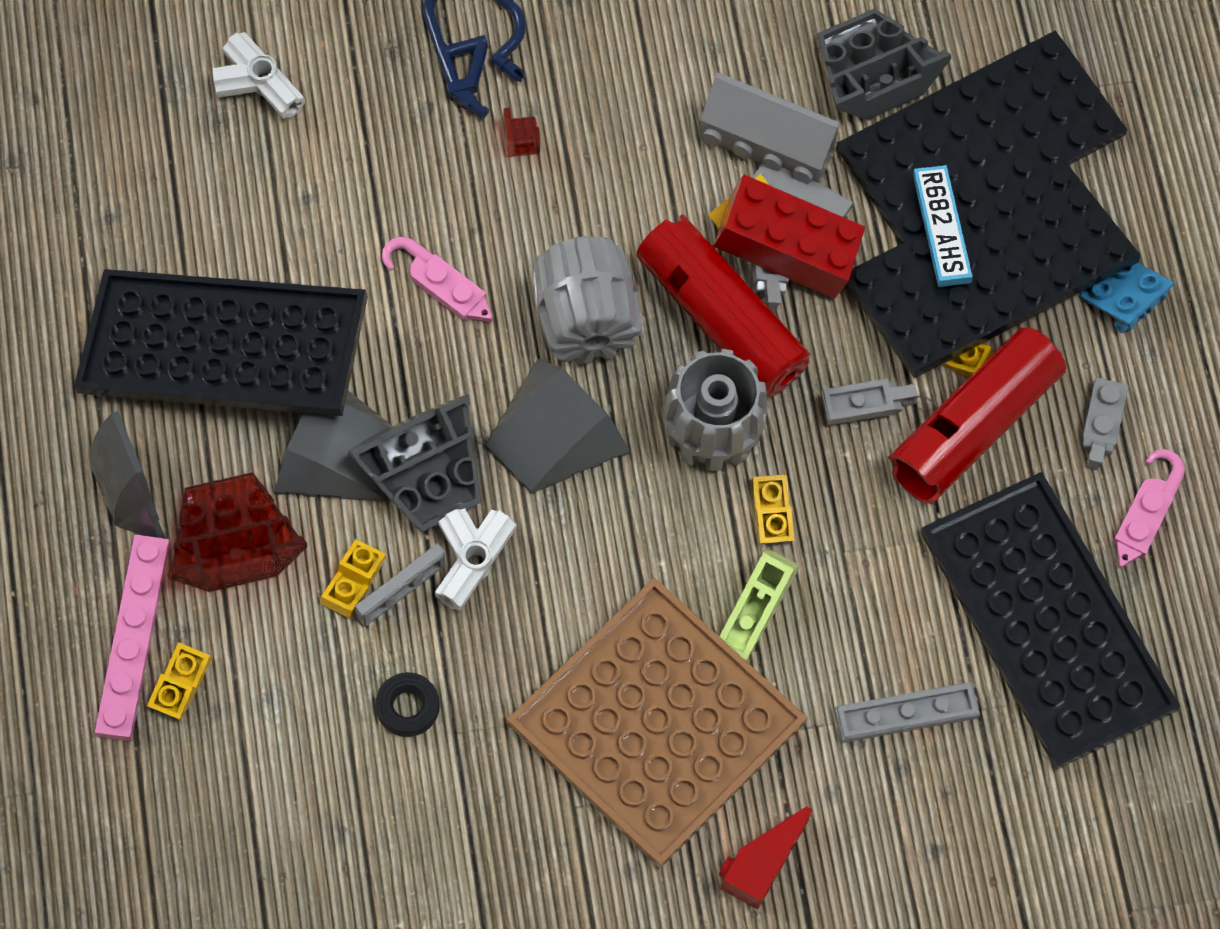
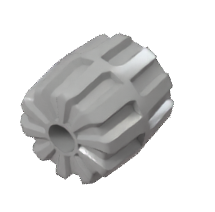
(586, 299)
(715, 409)

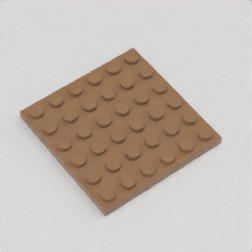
(657, 721)

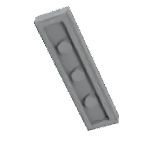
(906, 712)

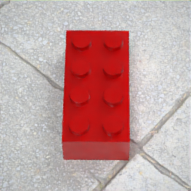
(789, 236)

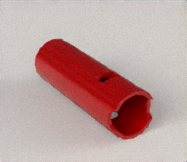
(722, 302)
(977, 414)

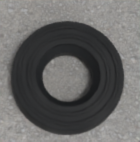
(411, 725)

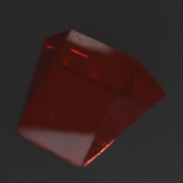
(231, 535)

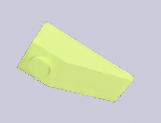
(758, 602)

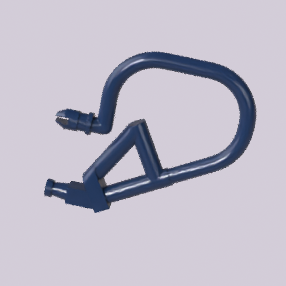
(463, 90)

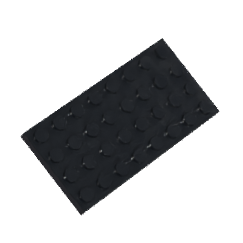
(988, 131)
(1024, 257)
(222, 342)
(1049, 620)

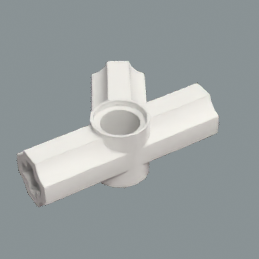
(243, 76)
(466, 542)

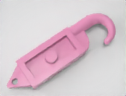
(441, 280)
(1148, 510)

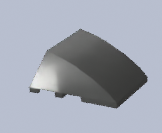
(877, 64)
(553, 430)
(319, 457)
(425, 463)
(123, 480)

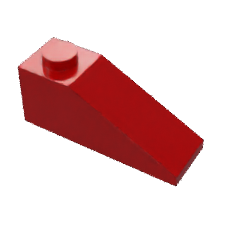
(761, 860)

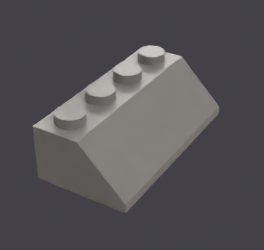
(768, 129)

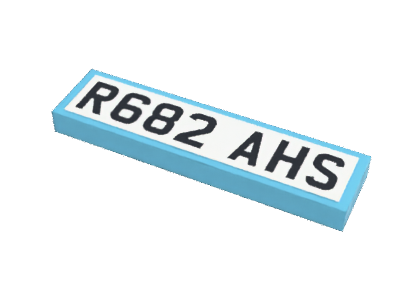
(942, 226)

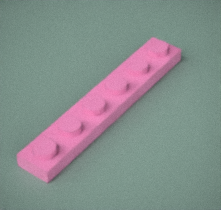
(132, 638)

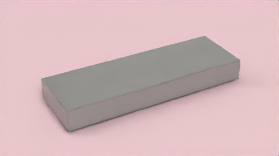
(811, 192)
(400, 585)

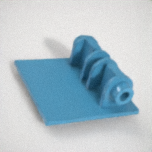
(1129, 295)

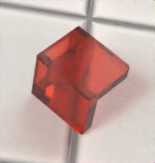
(521, 135)

